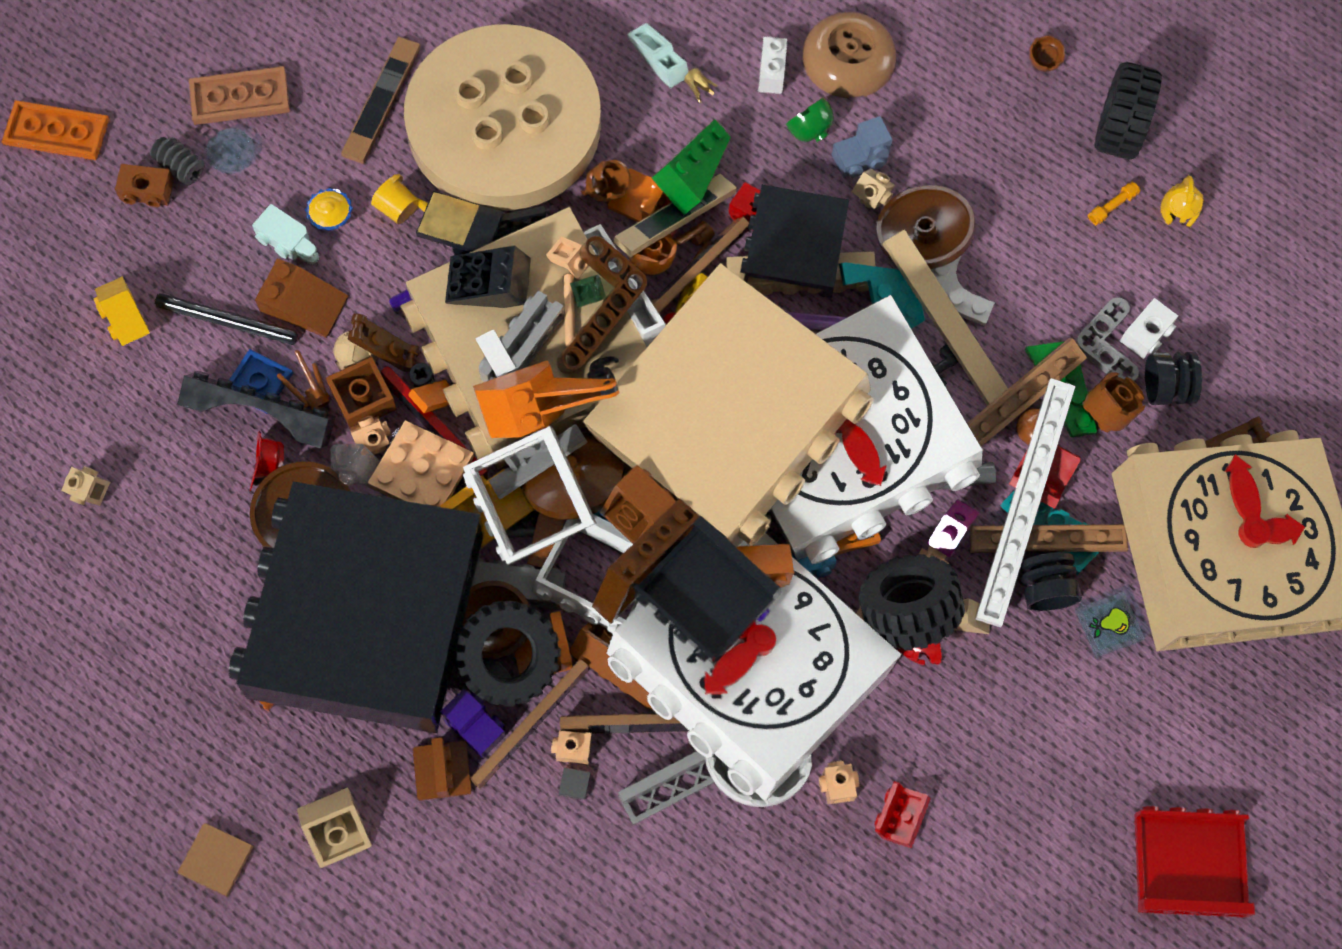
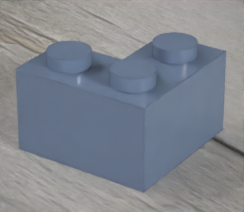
(865, 150)

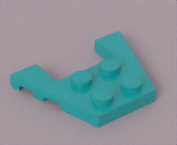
(883, 283)

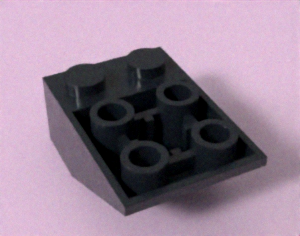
(489, 278)

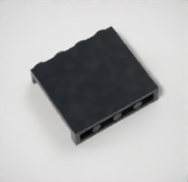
(795, 238)
(707, 592)

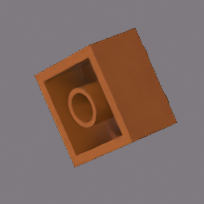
(361, 392)

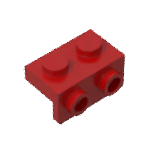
(901, 815)

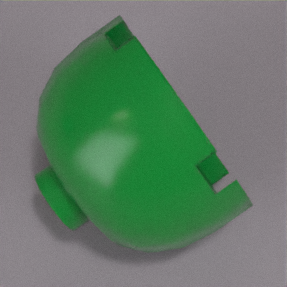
(812, 122)

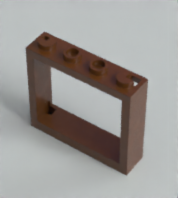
(641, 558)

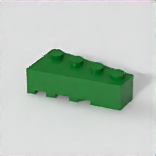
(692, 168)

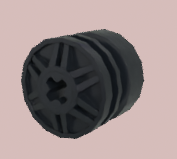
(1173, 378)
(1050, 581)

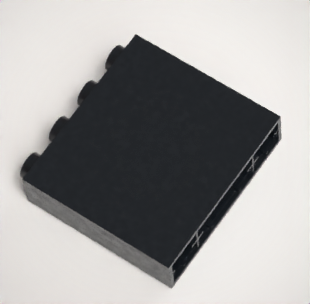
(359, 606)

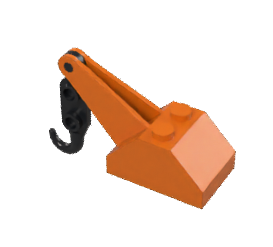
(535, 399)

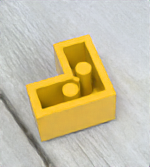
(119, 306)

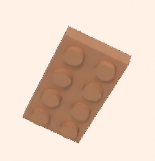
(239, 95)

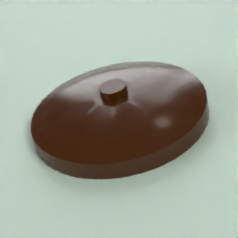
(934, 219)
(596, 472)
(278, 485)

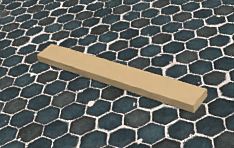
(945, 316)

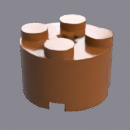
(1114, 402)

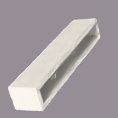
(642, 310)

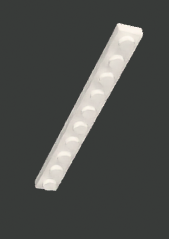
(1025, 503)

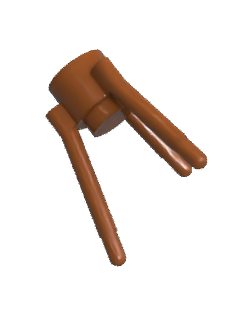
(698, 235)
(317, 394)

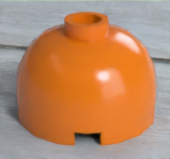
(656, 257)

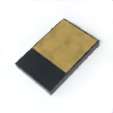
(458, 222)

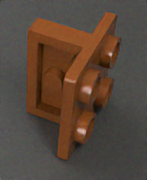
(441, 769)

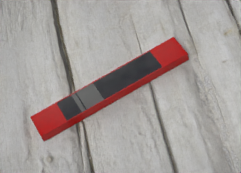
(428, 419)

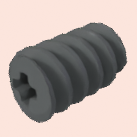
(177, 159)

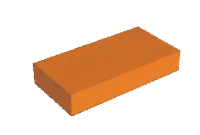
(430, 396)

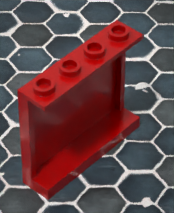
(1192, 862)

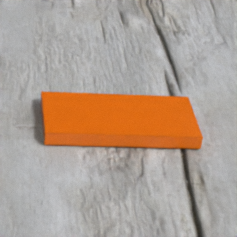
(55, 130)

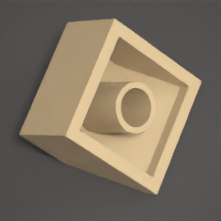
(333, 827)

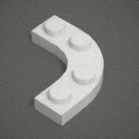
(967, 304)

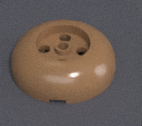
(838, 72)

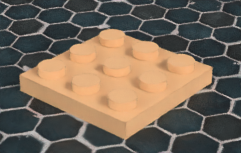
(420, 467)

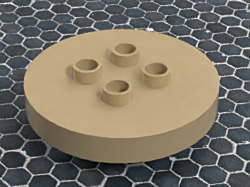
(503, 116)

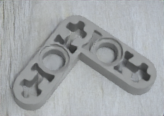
(1100, 346)

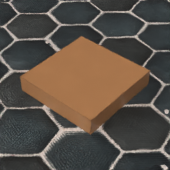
(215, 859)

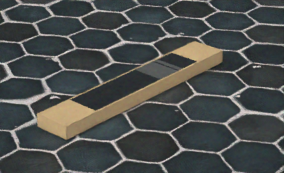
(670, 218)

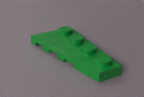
(1078, 420)

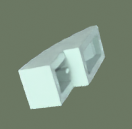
(659, 54)

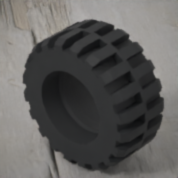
(1128, 110)
(921, 579)
(537, 674)

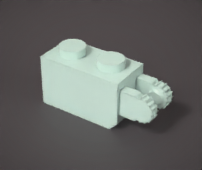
(285, 235)

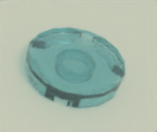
(226, 156)

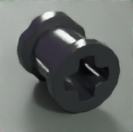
(421, 371)

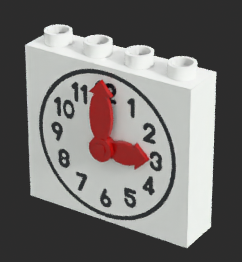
(894, 454)
(771, 690)

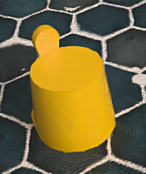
(396, 200)

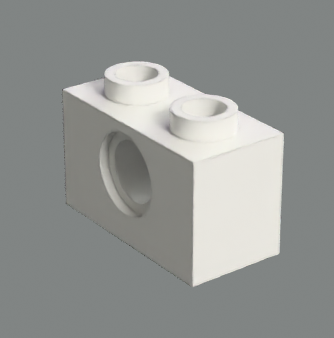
(772, 65)
(1155, 317)

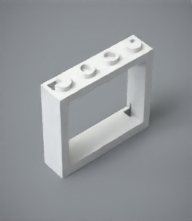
(484, 504)
(603, 532)

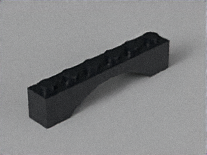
(305, 424)

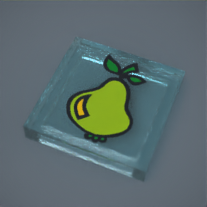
(1109, 624)

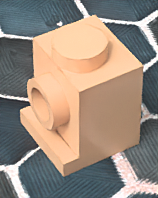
(579, 754)

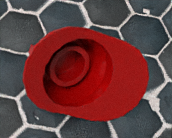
(268, 457)

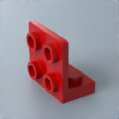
(1060, 472)

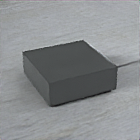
(574, 783)

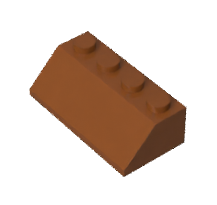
(592, 648)

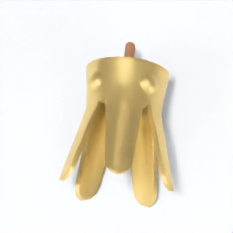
(695, 78)

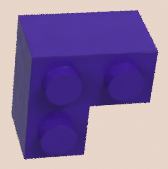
(470, 722)

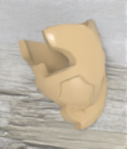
(349, 353)

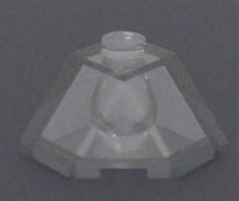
(353, 463)

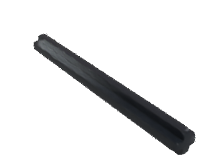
(226, 319)

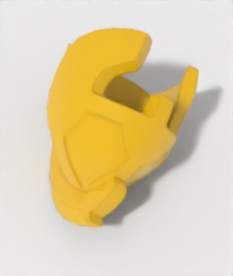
(1182, 201)

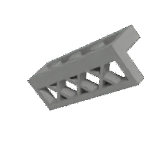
(660, 779)

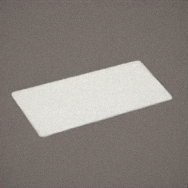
(495, 353)

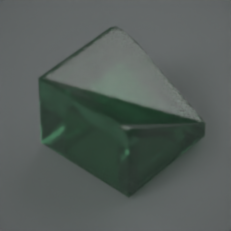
(588, 290)

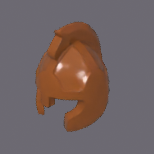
(607, 181)

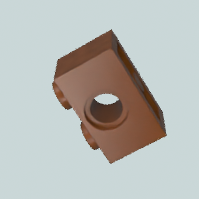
(134, 177)

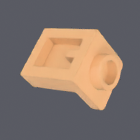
(567, 255)

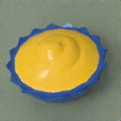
(328, 209)

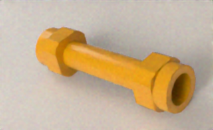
(1099, 213)

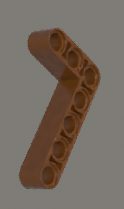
(606, 309)

